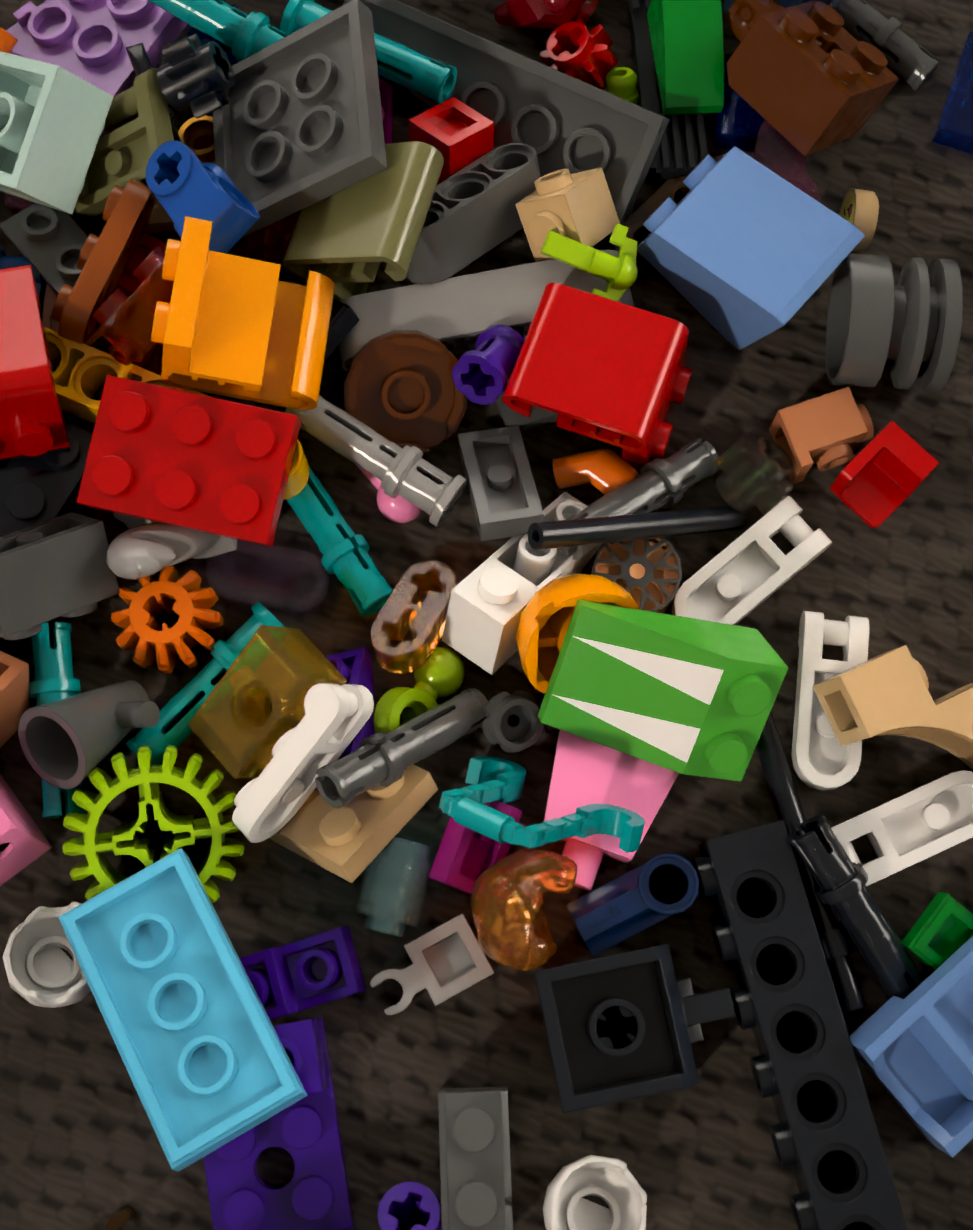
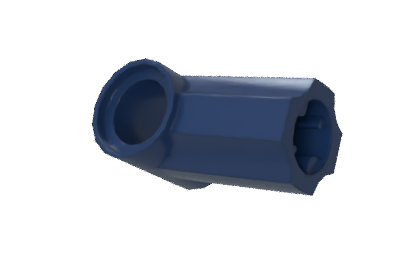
(627, 906)

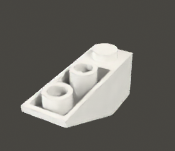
(490, 600)

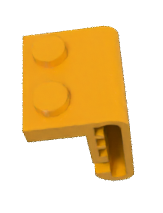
(240, 327)

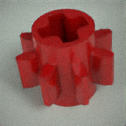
(580, 52)

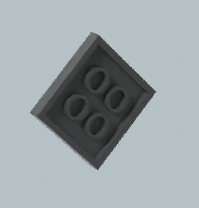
(304, 116)

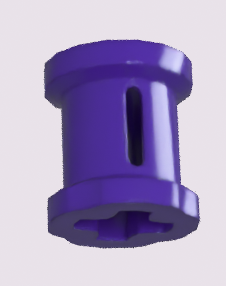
(485, 371)
(400, 1205)

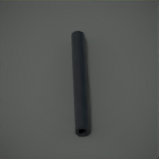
(633, 527)

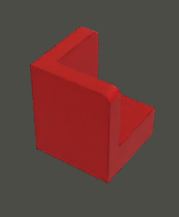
(456, 132)
(883, 475)

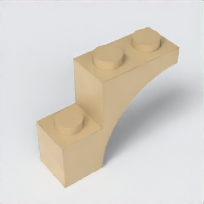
(893, 699)

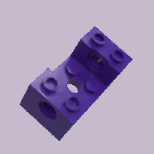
(311, 1134)

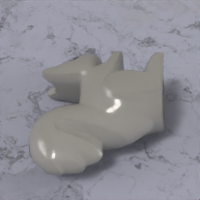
(154, 545)

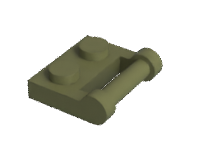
(126, 150)

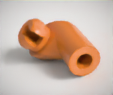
(599, 467)

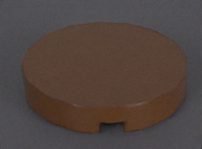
(405, 389)

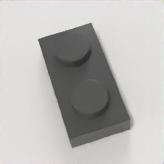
(499, 482)

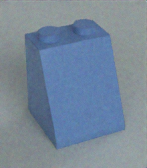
(745, 246)

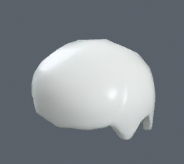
(37, 963)
(597, 1177)

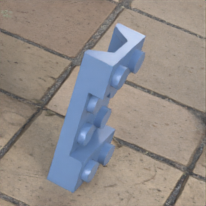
(925, 1052)

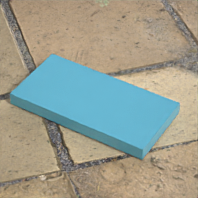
(181, 1010)

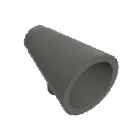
(77, 732)

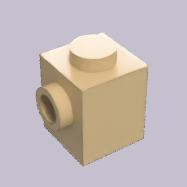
(569, 205)

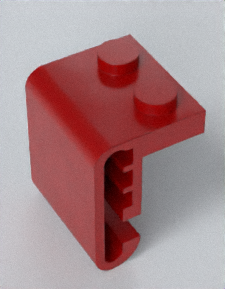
(602, 370)
(28, 398)

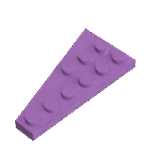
(93, 37)

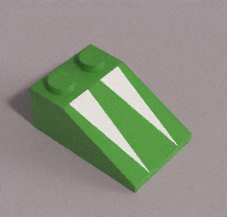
(664, 688)

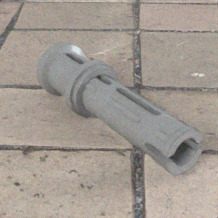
(399, 469)

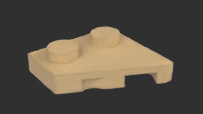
(354, 834)

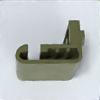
(368, 223)

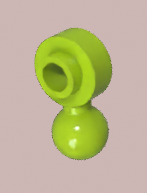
(435, 679)

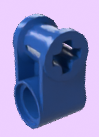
(200, 192)

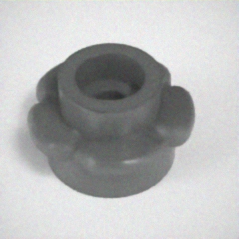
(524, 732)

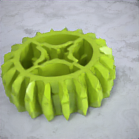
(123, 839)

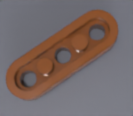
(104, 260)

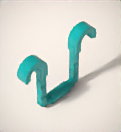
(503, 782)

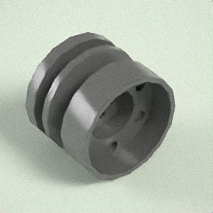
(906, 323)

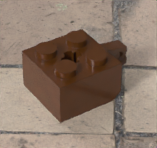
(805, 71)

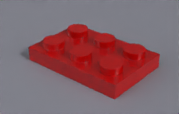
(189, 460)

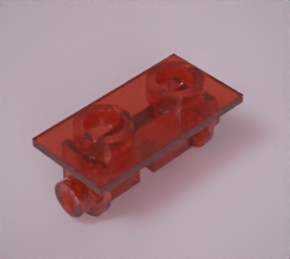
(129, 319)

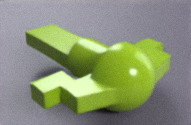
(618, 270)

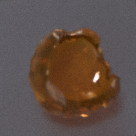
(510, 906)

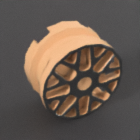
(642, 570)

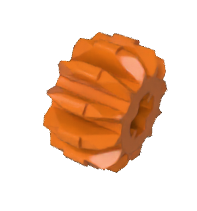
(145, 633)

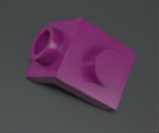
(467, 853)

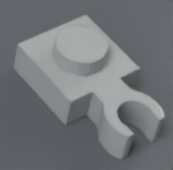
(443, 963)

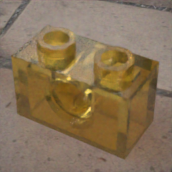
(237, 716)

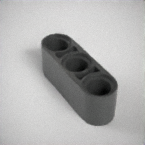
(474, 212)

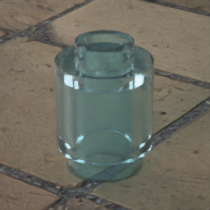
(395, 887)

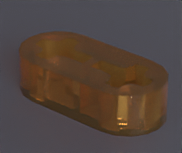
(406, 612)

